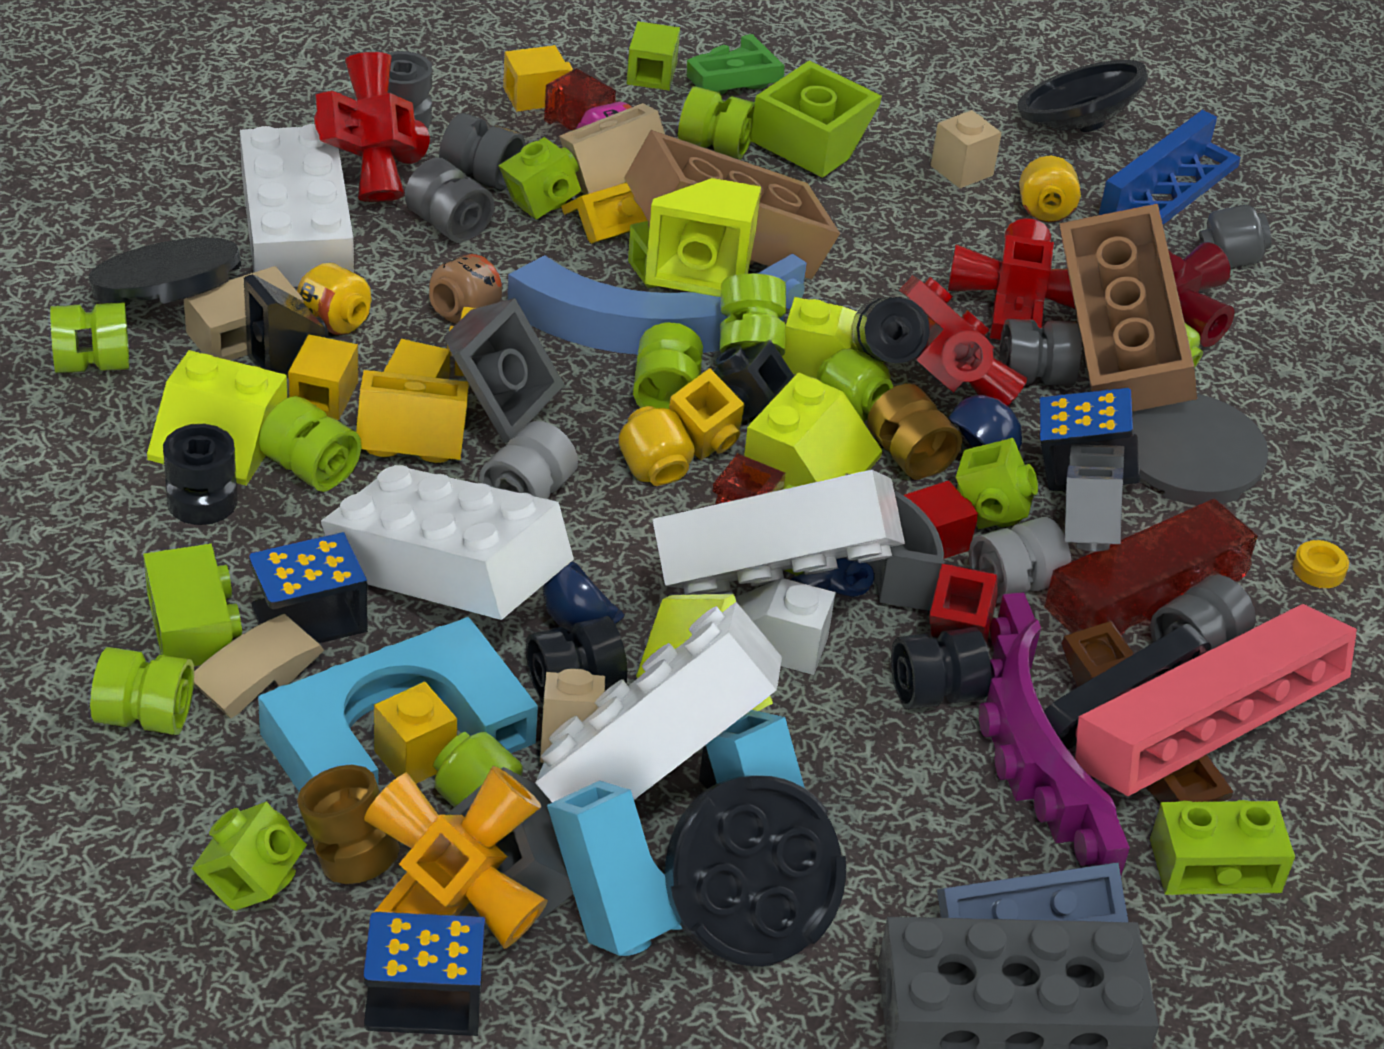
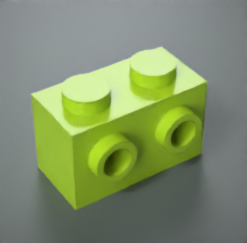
(1221, 847)

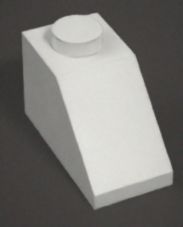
(792, 620)

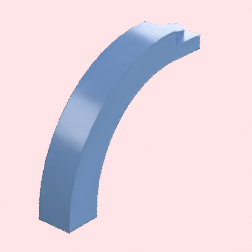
(618, 317)

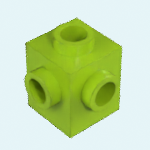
(541, 177)
(997, 483)
(249, 856)

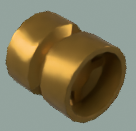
(914, 431)
(334, 815)

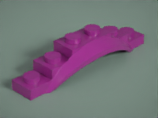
(1032, 753)

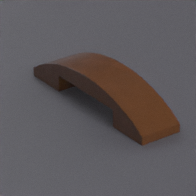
(1099, 649)

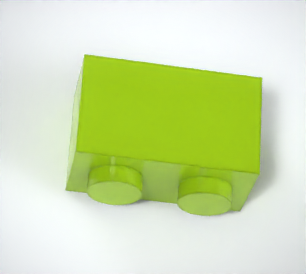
(190, 602)

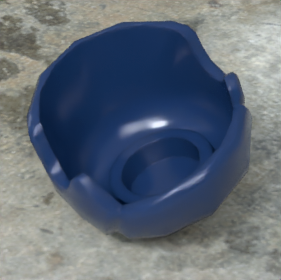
(986, 421)
(575, 598)

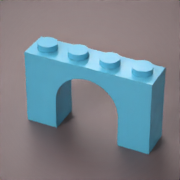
(312, 718)
(606, 852)

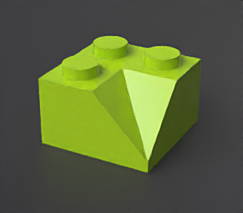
(813, 117)

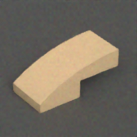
(247, 665)

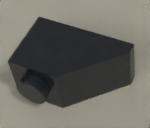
(276, 325)

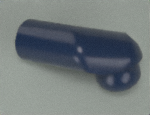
(848, 579)

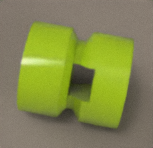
(716, 122)
(753, 311)
(109, 337)
(666, 363)
(310, 443)
(133, 689)

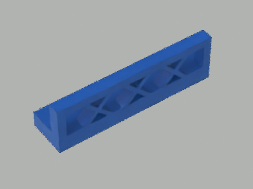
(1159, 166)

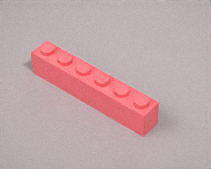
(1213, 699)

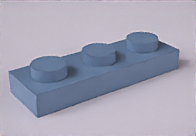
(1064, 895)

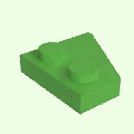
(746, 67)

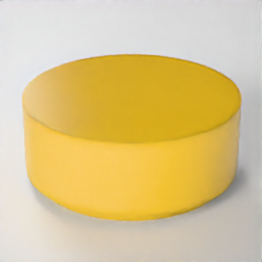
(1320, 564)

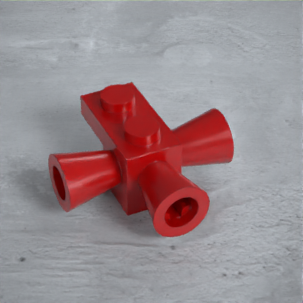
(372, 127)
(1020, 278)
(958, 346)

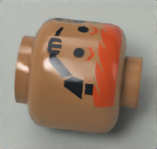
(464, 283)

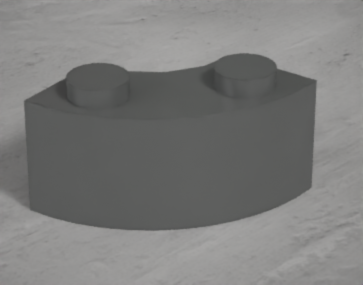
(914, 567)

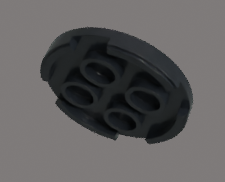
(165, 270)
(755, 870)

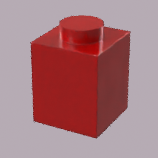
(950, 513)
(963, 600)

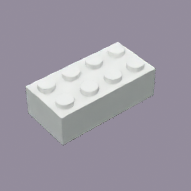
(295, 201)
(778, 532)
(452, 539)
(667, 711)

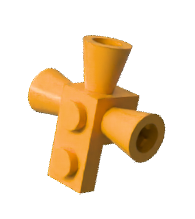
(456, 856)

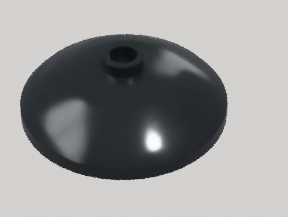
(1084, 95)

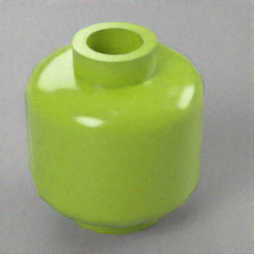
(858, 376)
(466, 763)

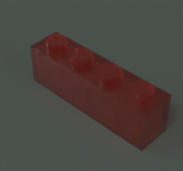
(1150, 569)

